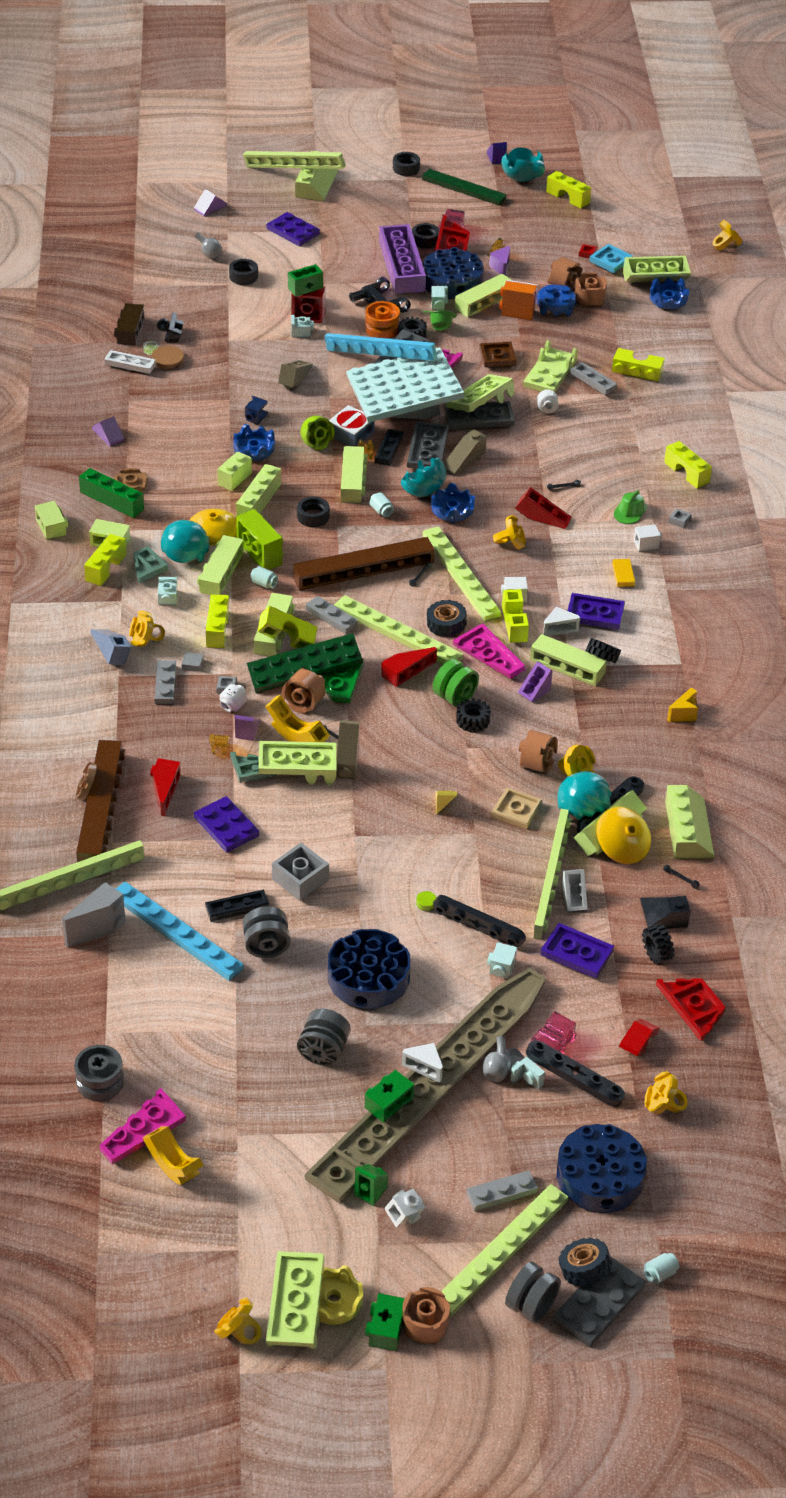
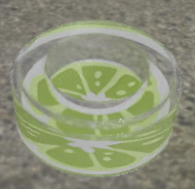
(149, 347)

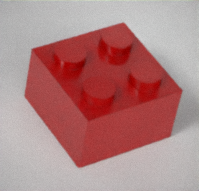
(310, 305)

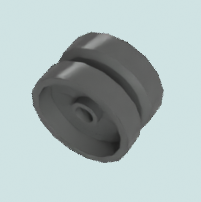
(266, 932)
(99, 1072)
(533, 1292)

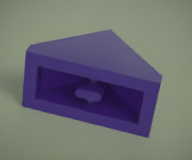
(496, 152)

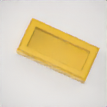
(623, 572)

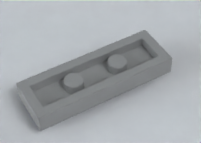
(593, 378)
(331, 615)
(165, 682)
(501, 1190)

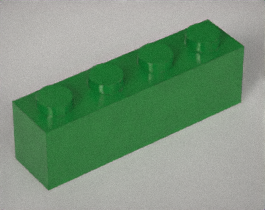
(111, 492)

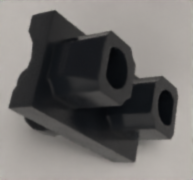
(172, 328)

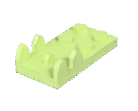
(550, 368)
(482, 391)
(299, 759)
(295, 1299)

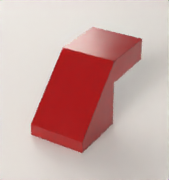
(638, 1037)

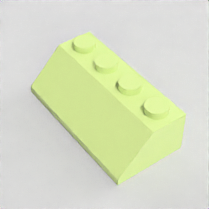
(314, 183)
(654, 267)
(688, 823)

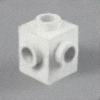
(405, 1207)

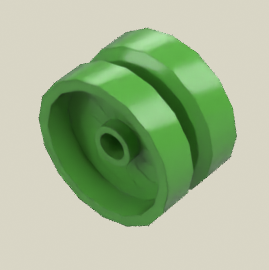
(455, 682)

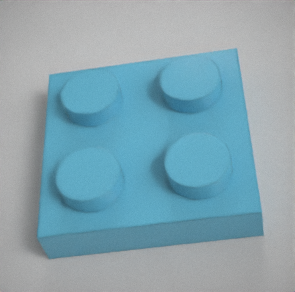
(609, 258)

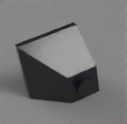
(668, 910)

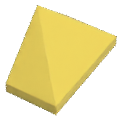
(443, 799)

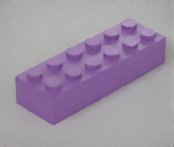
(402, 259)

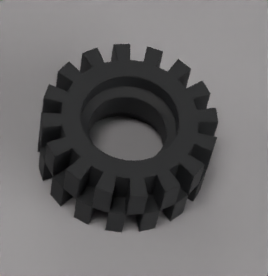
(413, 325)
(603, 650)
(473, 722)
(658, 943)

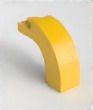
(292, 727)
(170, 1156)

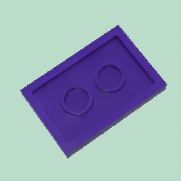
(293, 229)
(597, 610)
(226, 824)
(577, 950)

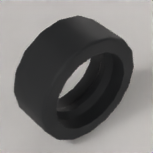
(406, 163)
(425, 229)
(243, 265)
(311, 503)

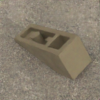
(293, 373)
(467, 451)
(348, 749)

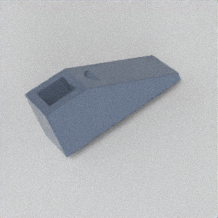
(112, 645)

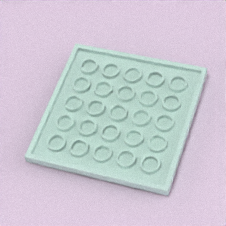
(403, 386)

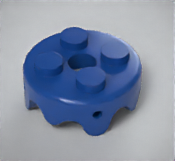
(669, 293)
(556, 299)
(247, 438)
(453, 504)

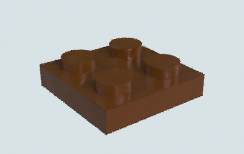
(498, 354)

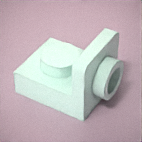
(529, 1071)

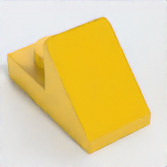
(684, 708)

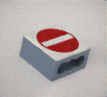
(351, 426)

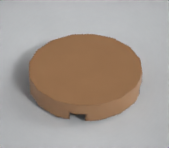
(168, 357)
(133, 478)
(86, 781)

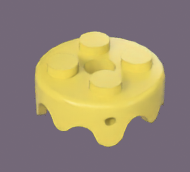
(343, 1284)

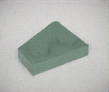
(148, 564)
(247, 767)

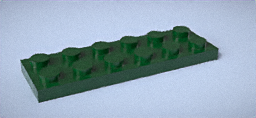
(318, 658)

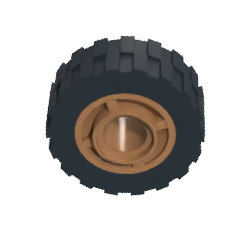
(446, 618)
(585, 1262)

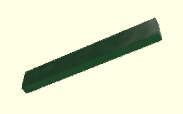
(464, 186)

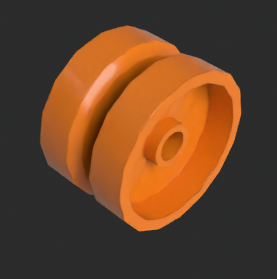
(382, 319)

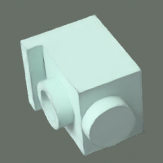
(439, 297)
(301, 326)
(167, 591)

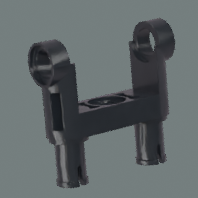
(373, 292)

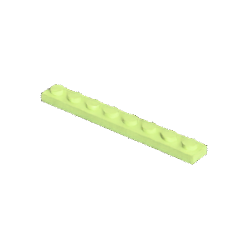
(314, 160)
(462, 574)
(395, 629)
(71, 874)
(551, 878)
(503, 1247)

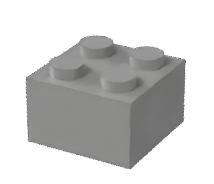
(300, 871)

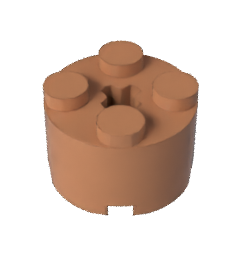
(565, 272)
(590, 289)
(304, 690)
(538, 751)
(426, 1315)

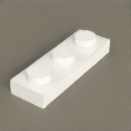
(130, 362)

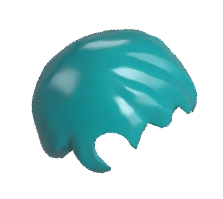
(425, 479)
(185, 541)
(584, 794)

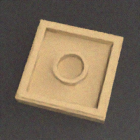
(516, 808)

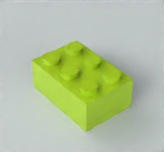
(260, 539)

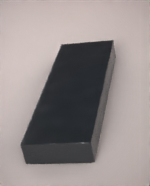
(389, 447)
(236, 905)

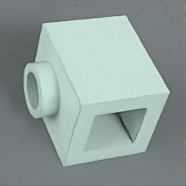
(502, 960)

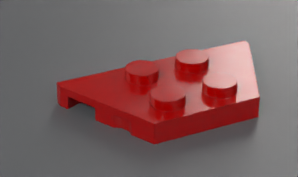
(452, 235)
(694, 1003)

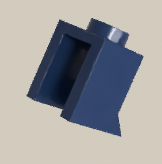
(254, 410)

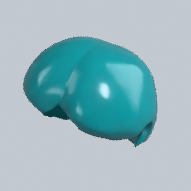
(523, 165)

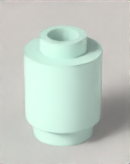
(381, 504)
(264, 577)
(661, 1268)

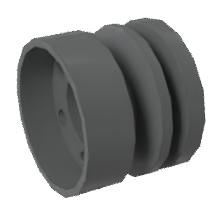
(323, 1037)

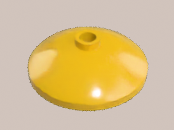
(216, 523)
(616, 838)

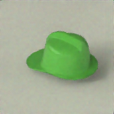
(441, 319)
(630, 508)

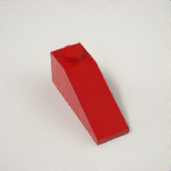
(540, 509)
(406, 665)
(165, 780)

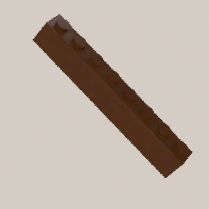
(363, 563)
(101, 800)

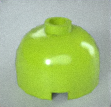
(317, 432)

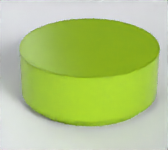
(425, 900)

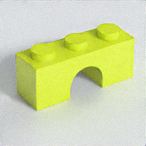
(578, 192)
(647, 369)
(697, 470)
(110, 551)
(515, 619)
(216, 621)
(274, 621)

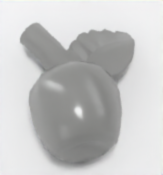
(210, 246)
(499, 1063)

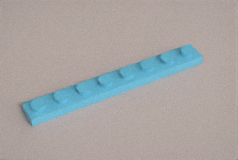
(381, 346)
(180, 932)

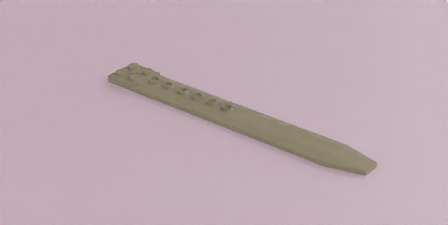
(458, 1052)

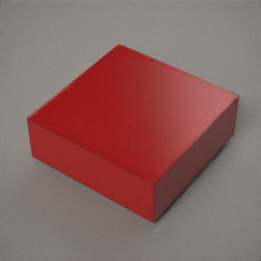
(587, 250)

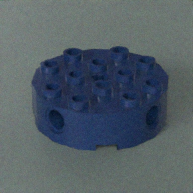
(454, 269)
(368, 968)
(601, 1168)

